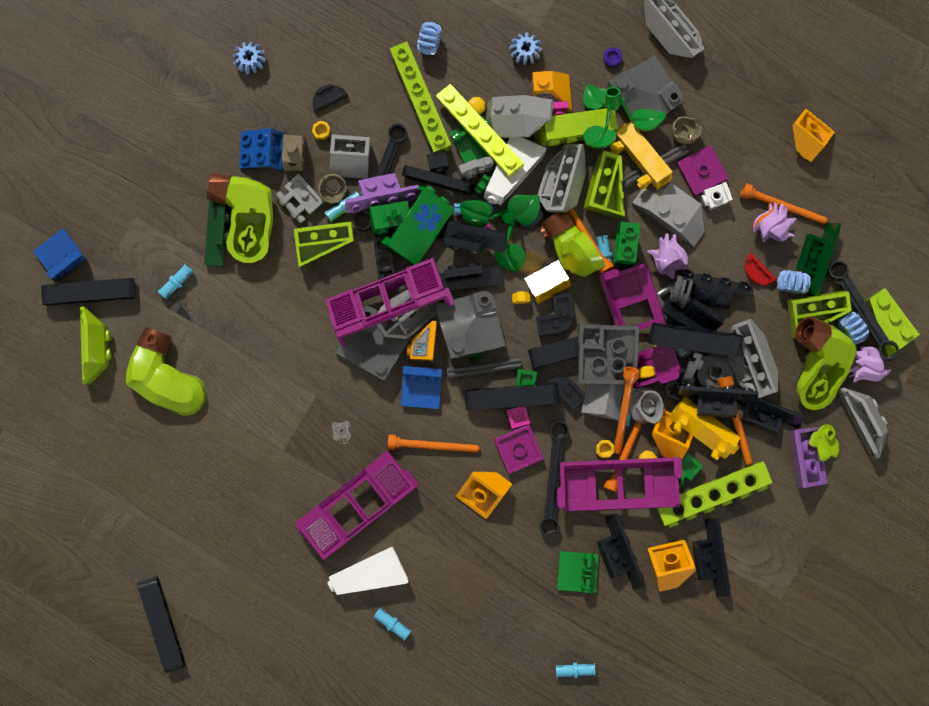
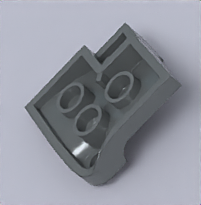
(647, 88)
(470, 325)
(372, 350)
(606, 352)

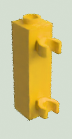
(643, 155)
(705, 429)

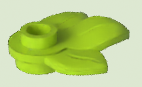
(825, 442)

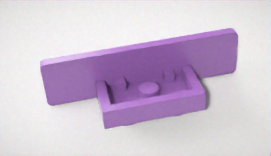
(380, 191)

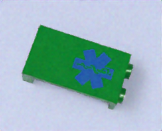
(420, 226)

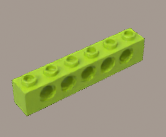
(420, 98)
(761, 481)

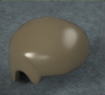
(685, 130)
(332, 188)

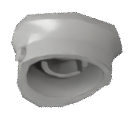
(646, 406)

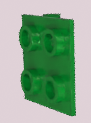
(466, 145)
(577, 572)

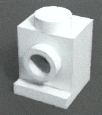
(724, 196)

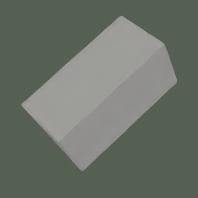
(603, 400)

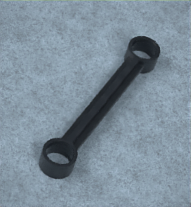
(384, 166)
(864, 311)
(554, 478)

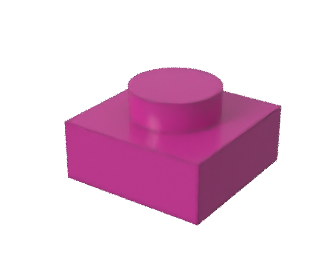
(560, 108)
(518, 417)

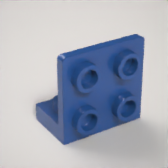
(261, 149)
(59, 255)
(421, 387)

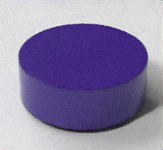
(612, 57)

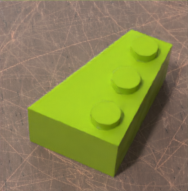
(605, 188)
(321, 240)
(822, 307)
(891, 320)

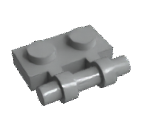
(470, 169)
(304, 194)

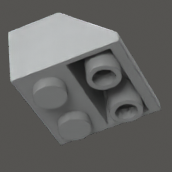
(350, 156)

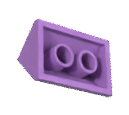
(807, 467)

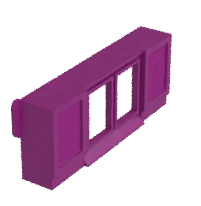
(423, 286)
(631, 287)
(387, 480)
(579, 484)

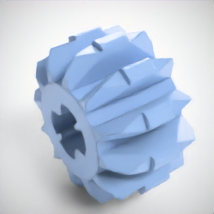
(429, 38)
(533, 46)
(256, 56)
(793, 282)
(853, 327)

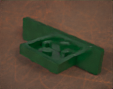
(216, 234)
(817, 256)

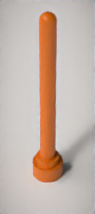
(749, 192)
(579, 225)
(630, 376)
(728, 382)
(396, 442)
(611, 484)

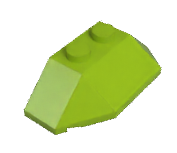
(93, 346)

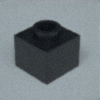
(437, 162)

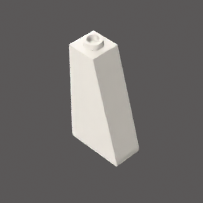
(500, 184)
(374, 572)

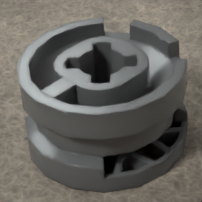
(678, 290)

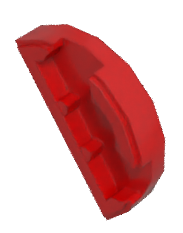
(757, 271)

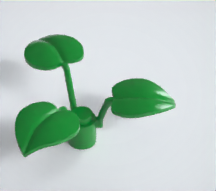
(610, 98)
(520, 207)

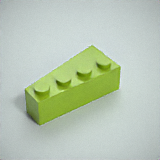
(571, 127)

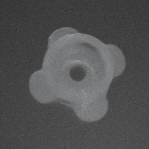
(336, 429)

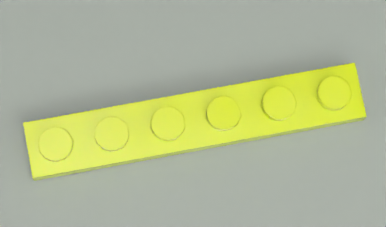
(480, 130)

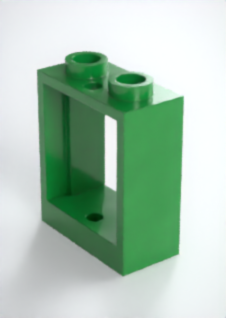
(626, 244)

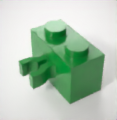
(387, 217)

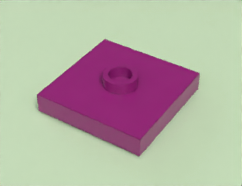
(702, 170)
(518, 449)

